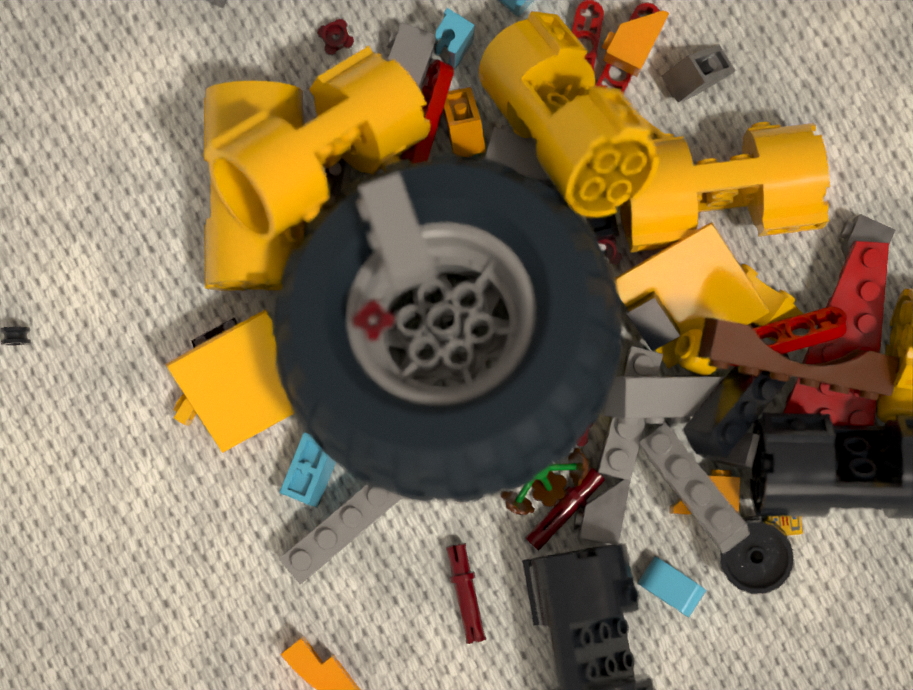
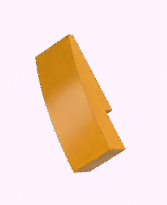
(318, 674)

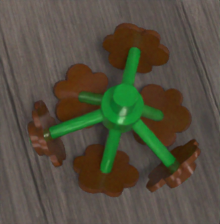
(547, 485)

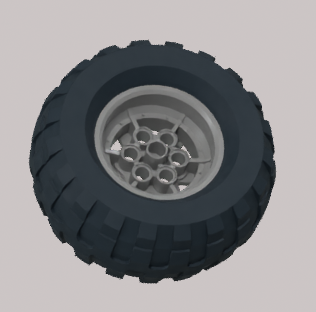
(489, 425)

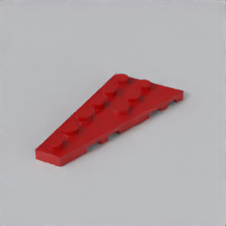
(862, 298)

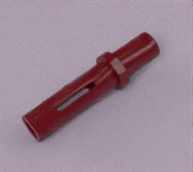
(569, 504)
(465, 591)

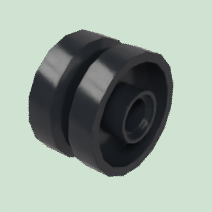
(763, 574)

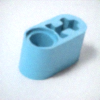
(671, 586)

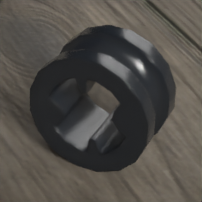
(15, 336)

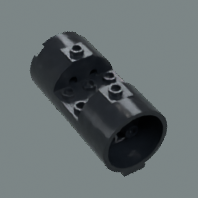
(814, 466)
(584, 605)

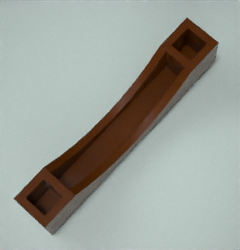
(739, 345)

